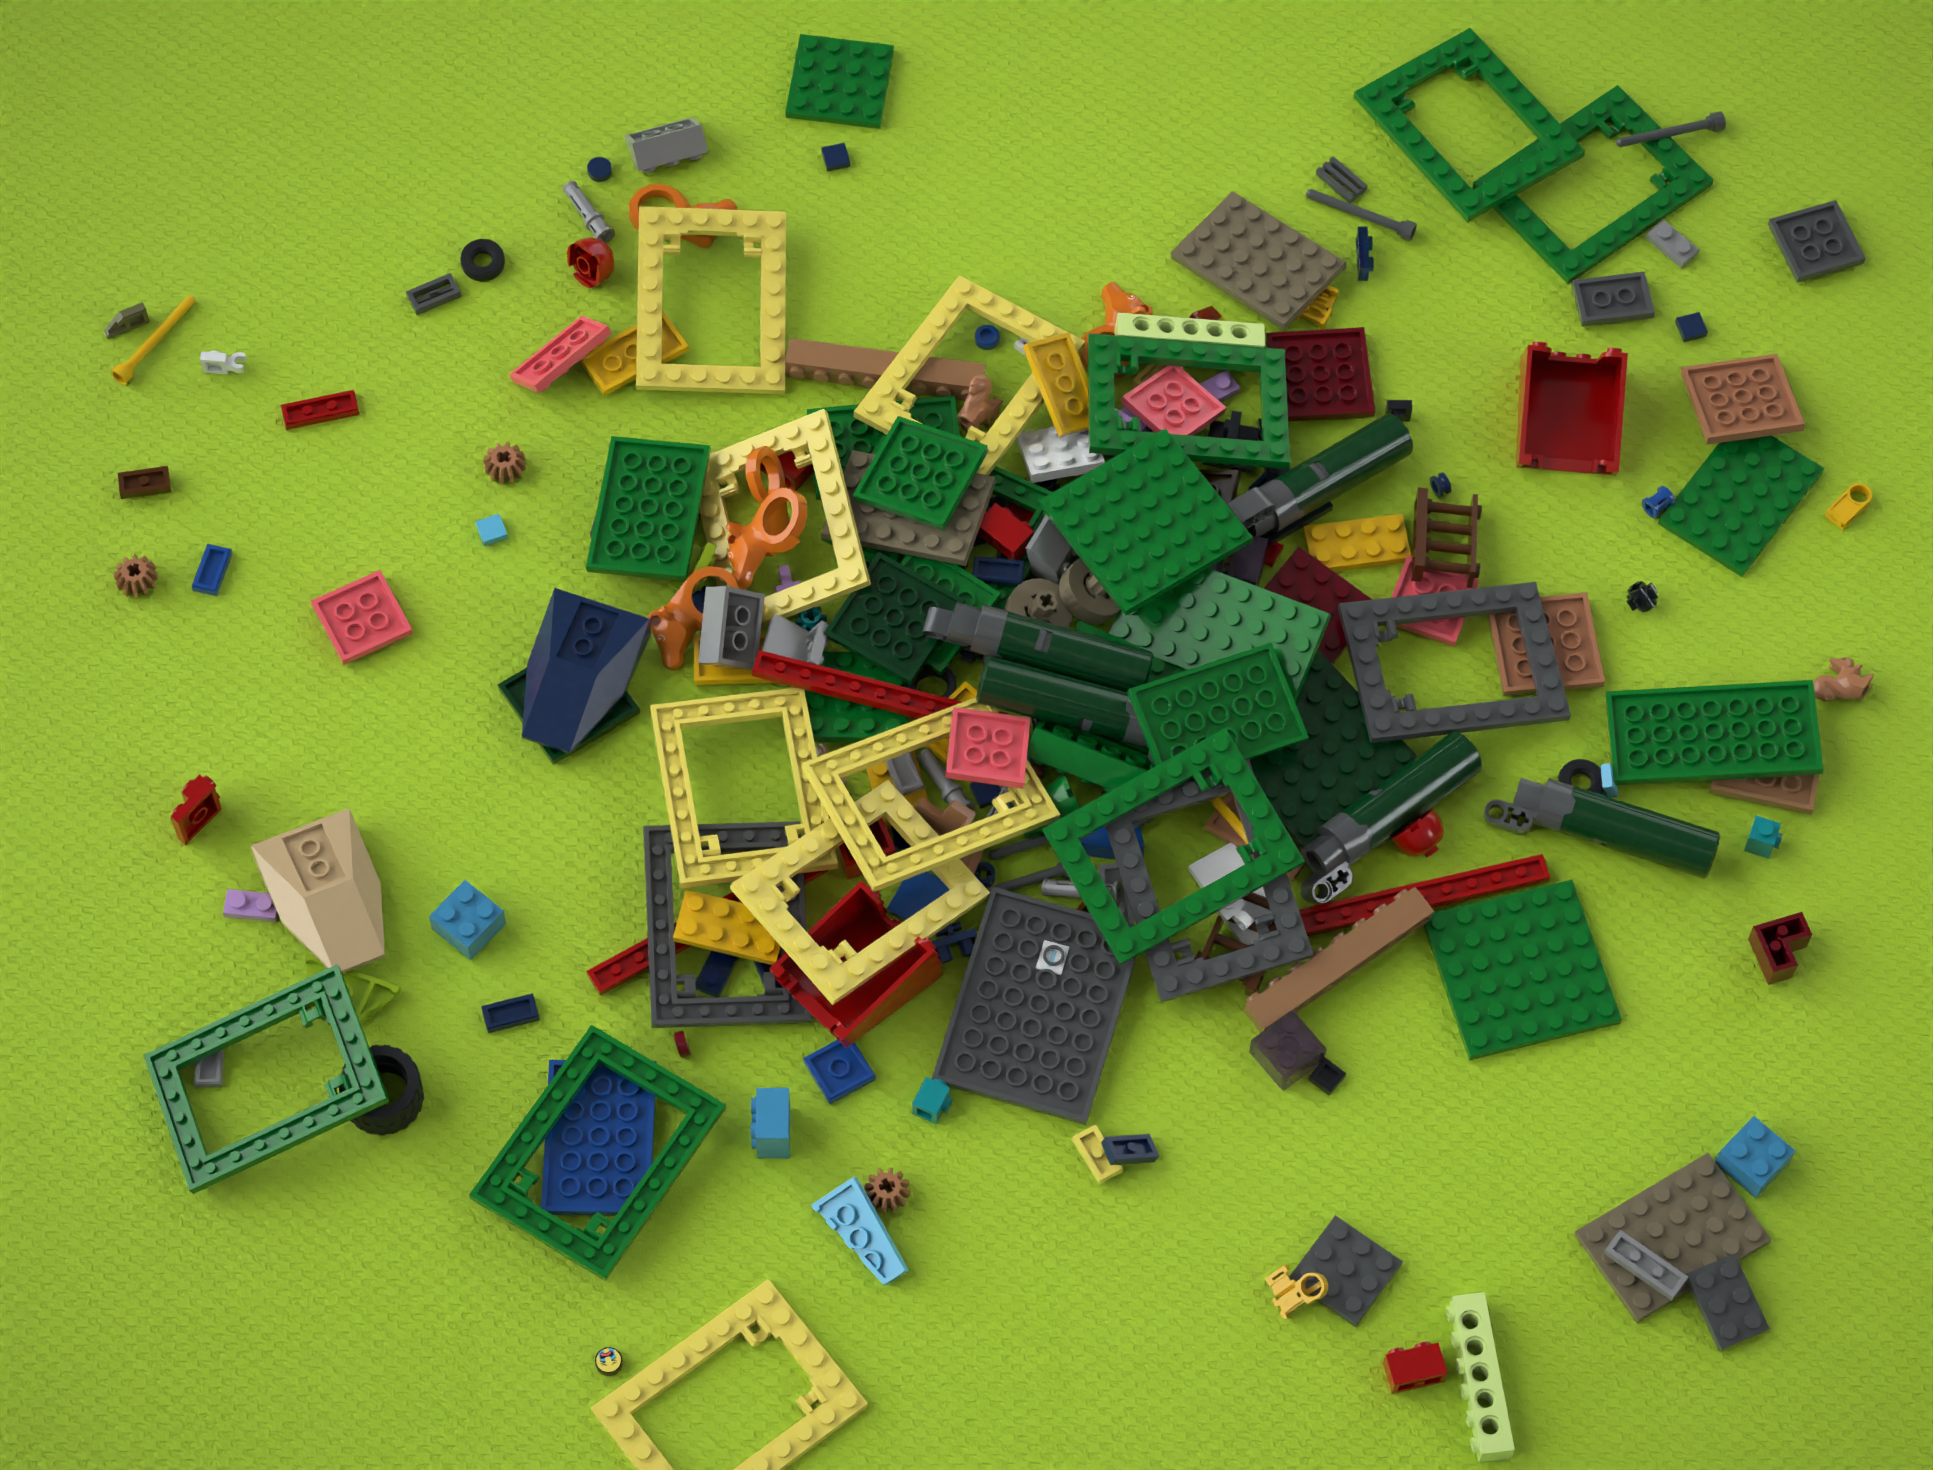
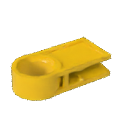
(1845, 509)

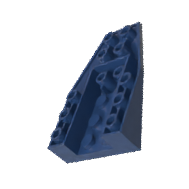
(579, 668)

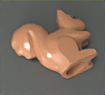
(976, 408)
(1846, 685)

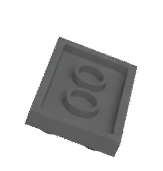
(1613, 299)
(1726, 1302)

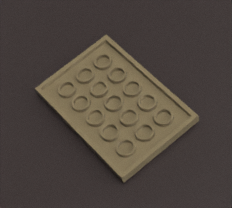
(1258, 260)
(904, 536)
(1682, 1219)

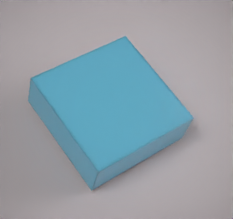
(491, 530)
(1608, 781)

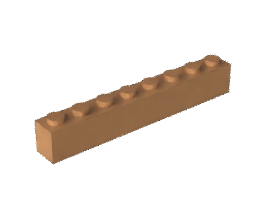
(865, 366)
(1340, 959)

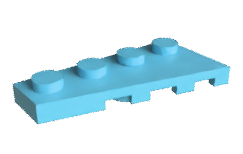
(858, 1223)

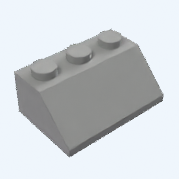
(666, 144)
(1049, 552)
(731, 627)

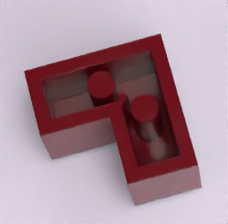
(1775, 943)

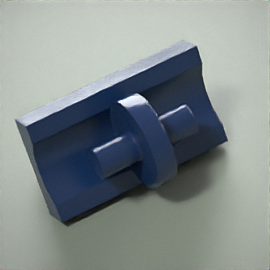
(964, 940)

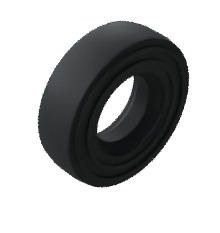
(482, 273)
(1585, 767)

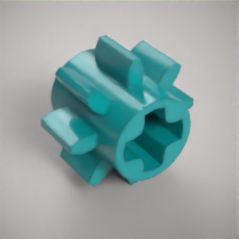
(812, 614)

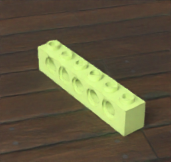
(1190, 330)
(1474, 1309)

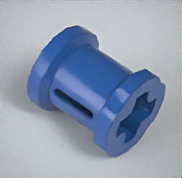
(1658, 501)

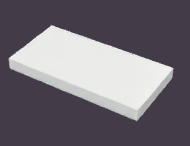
(1218, 865)

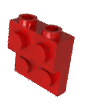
(199, 808)

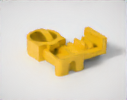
(1316, 311)
(1289, 1290)

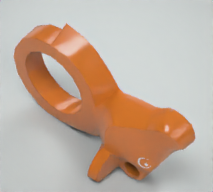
(679, 201)
(1115, 302)
(776, 480)
(752, 542)
(679, 619)

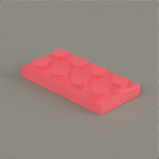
(560, 354)

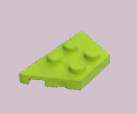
(366, 991)

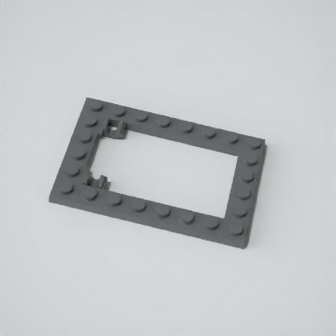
(1381, 710)
(1190, 975)
(683, 1008)

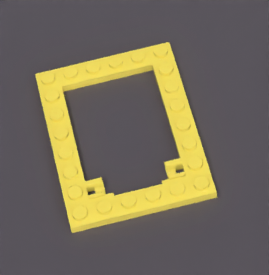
(757, 228)
(879, 405)
(805, 434)
(1030, 811)
(709, 867)
(824, 967)
(774, 1316)

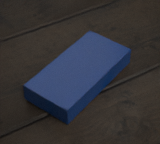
(212, 570)

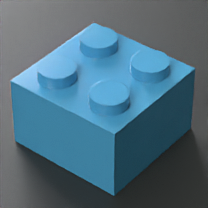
(467, 919)
(771, 1122)
(1754, 1157)

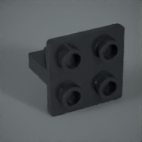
(1233, 430)

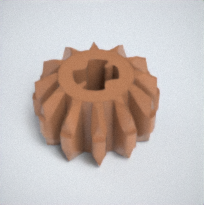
(504, 463)
(135, 575)
(893, 1183)

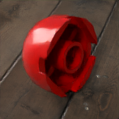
(591, 260)
(1420, 835)

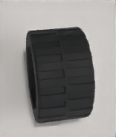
(405, 1110)

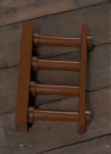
(1422, 544)
(1252, 982)

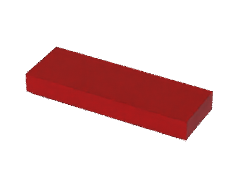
(320, 409)

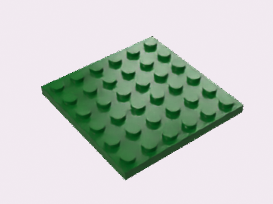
(1145, 521)
(1521, 970)

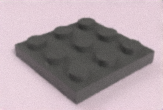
(1816, 241)
(1353, 1268)

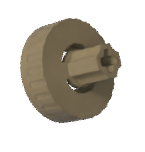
(1032, 594)
(1079, 602)

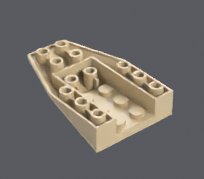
(326, 890)

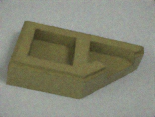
(127, 320)

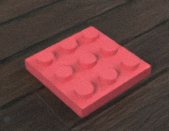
(1173, 403)
(361, 617)
(1442, 630)
(988, 747)

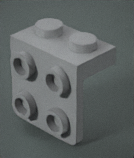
(796, 642)

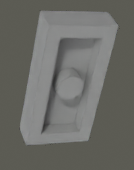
(1672, 244)

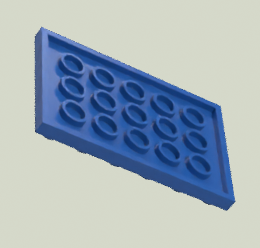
(598, 1146)

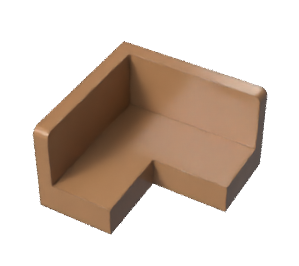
(945, 821)

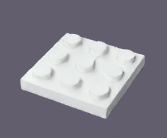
(1056, 457)

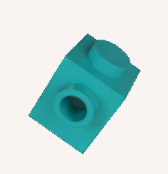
(1763, 837)
(932, 1100)

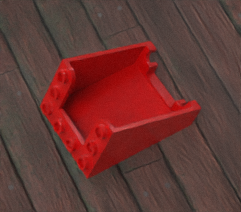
(1570, 410)
(860, 921)

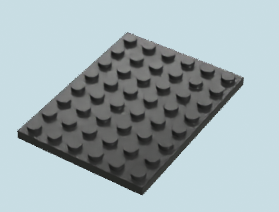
(1025, 1029)

